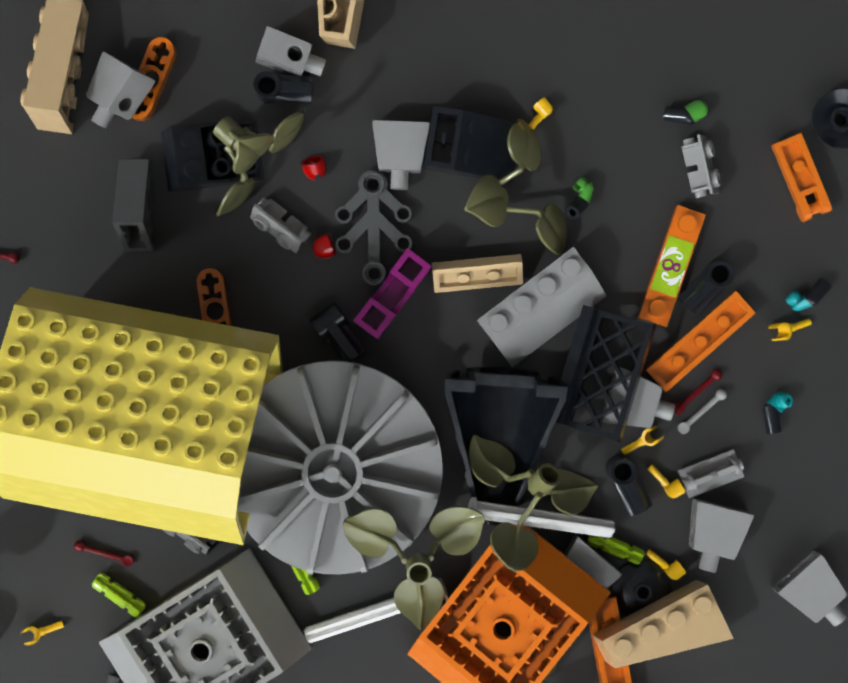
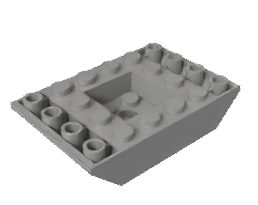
(227, 610)

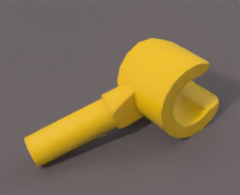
(543, 110)
(785, 330)
(646, 439)
(672, 489)
(674, 570)
(38, 632)

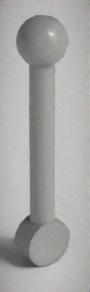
(684, 427)

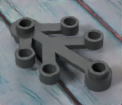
(373, 221)

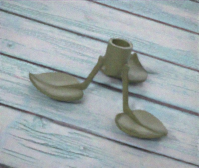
(248, 149)
(489, 199)
(568, 493)
(420, 593)

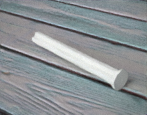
(544, 519)
(355, 619)

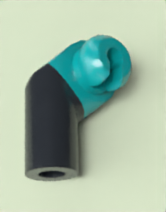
(809, 299)
(773, 409)

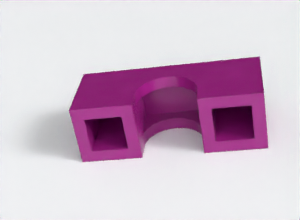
(393, 294)

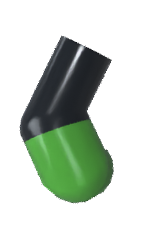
(688, 114)
(582, 201)

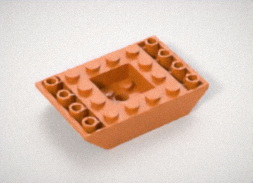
(542, 605)

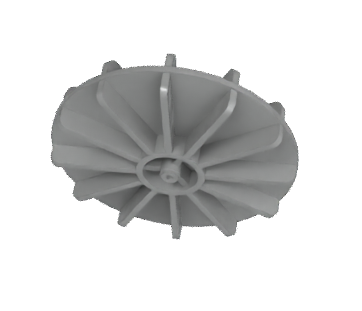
(332, 446)

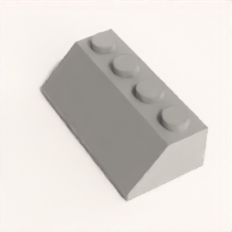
(542, 307)

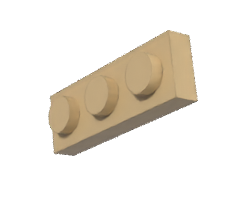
(477, 273)

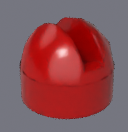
(314, 166)
(324, 247)

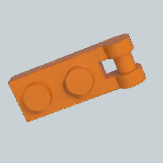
(801, 176)

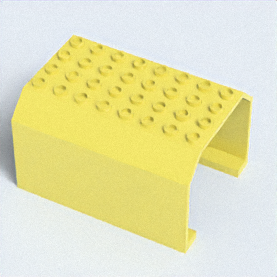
(130, 412)

